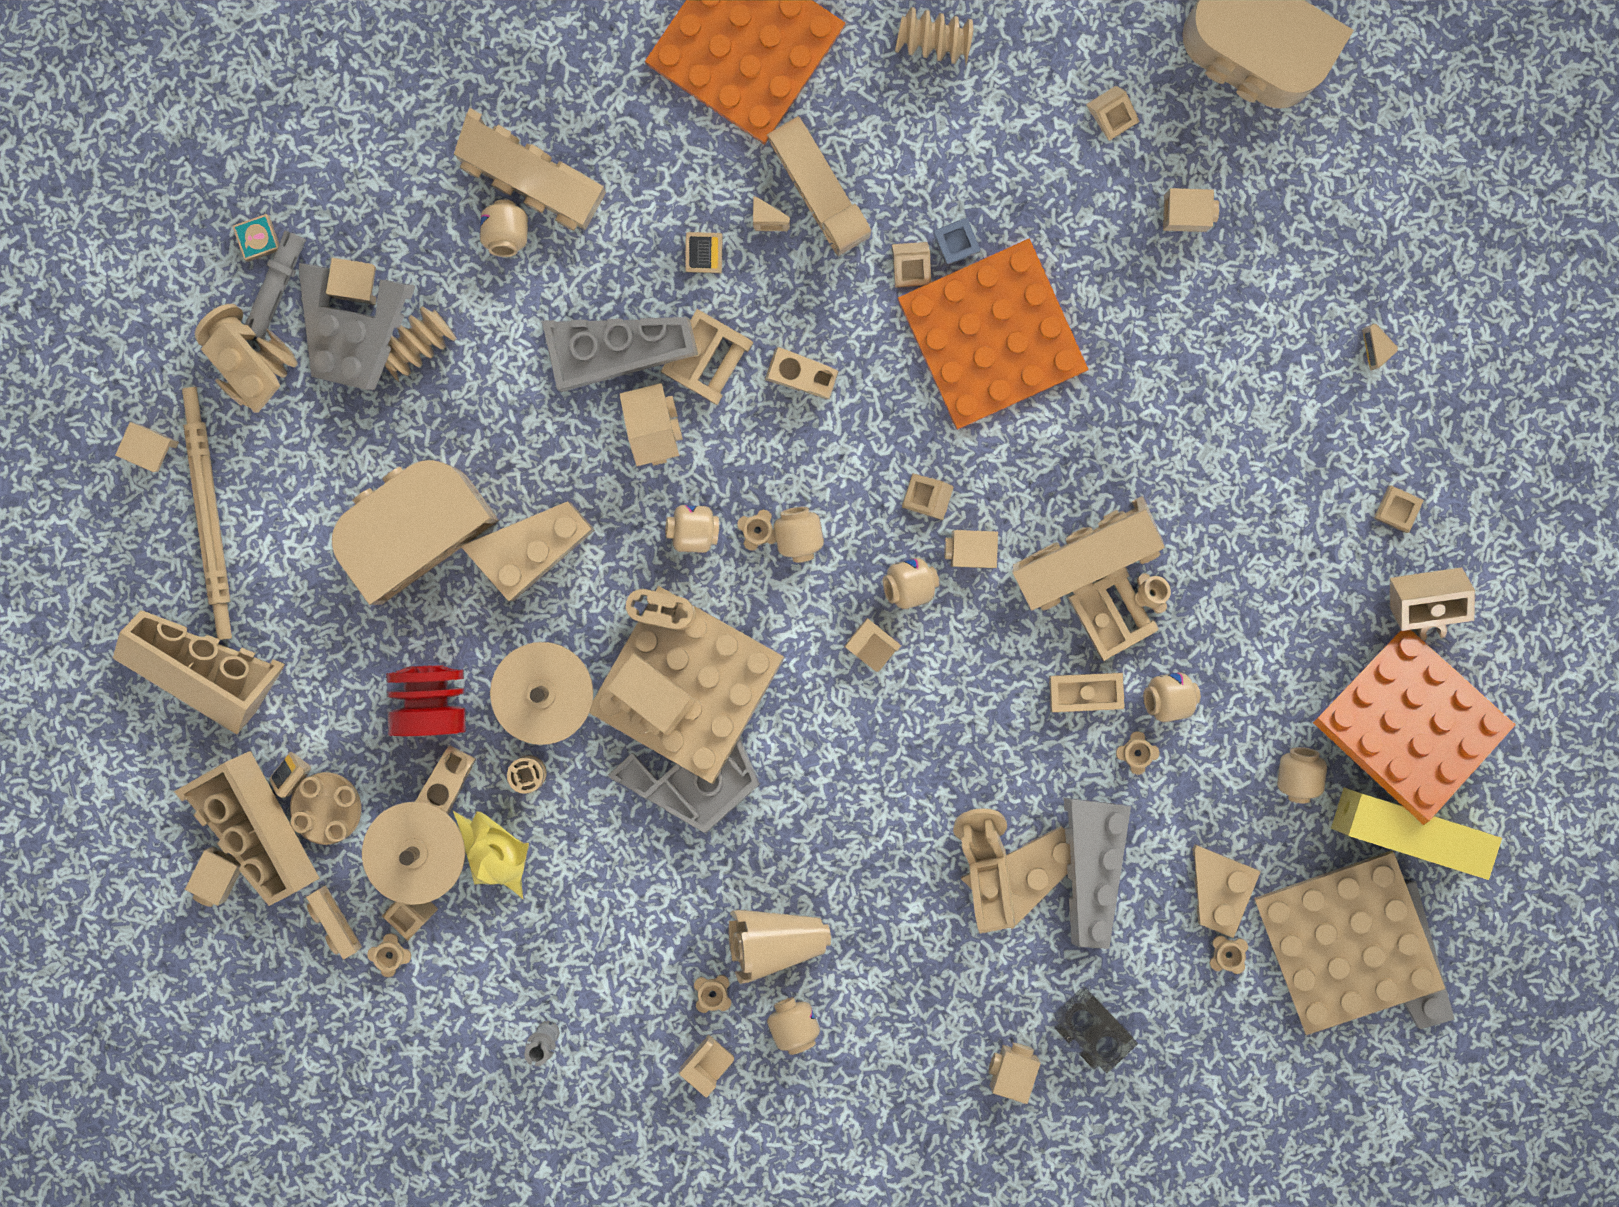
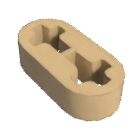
(662, 601)

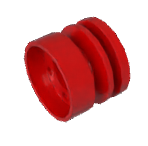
(426, 702)

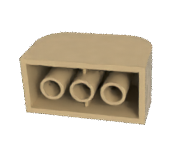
(1264, 46)
(408, 527)

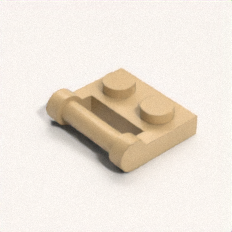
(708, 336)
(1103, 620)

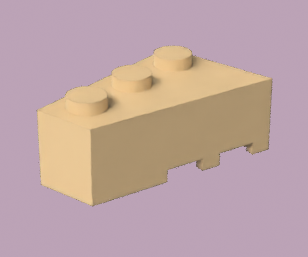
(528, 549)

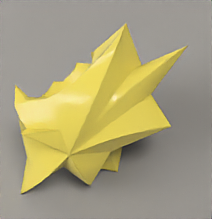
(493, 852)

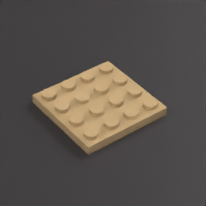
(711, 664)
(1349, 943)

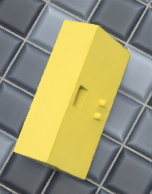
(1399, 830)

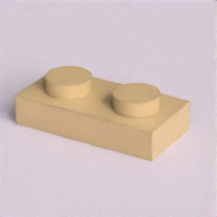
(1086, 692)
(340, 935)

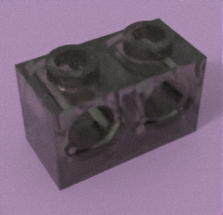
(1099, 1025)

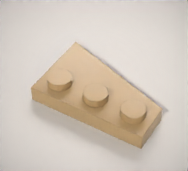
(1035, 870)

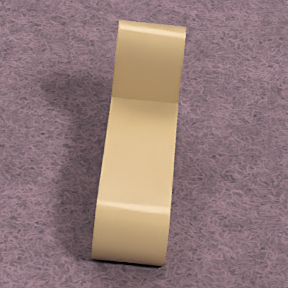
(821, 191)

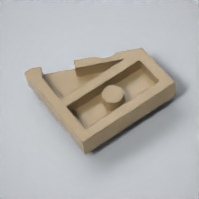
(1222, 890)

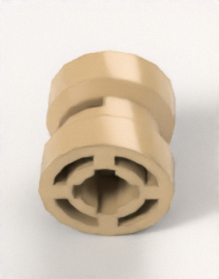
(532, 773)

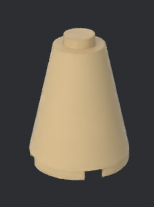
(774, 942)

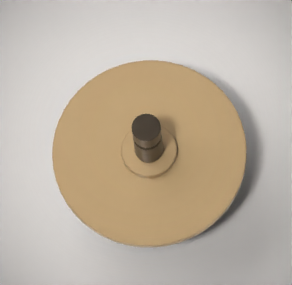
(541, 693)
(413, 853)

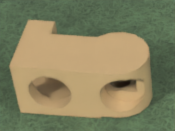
(801, 373)
(447, 779)

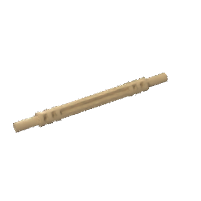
(206, 513)

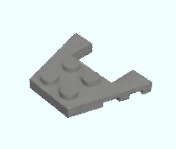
(348, 344)
(688, 794)

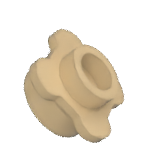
(748, 525)
(1158, 586)
(1137, 763)
(1236, 961)
(386, 965)
(720, 1001)

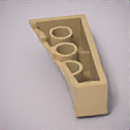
(527, 172)
(1089, 556)
(197, 669)
(251, 827)

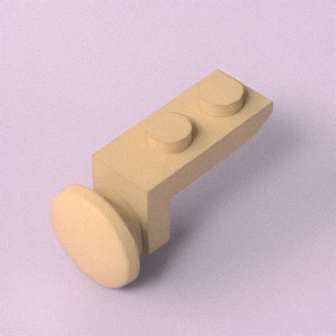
(226, 347)
(988, 867)

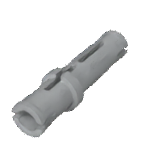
(276, 279)
(541, 1043)

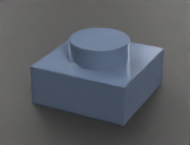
(956, 241)

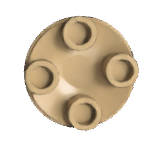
(325, 808)

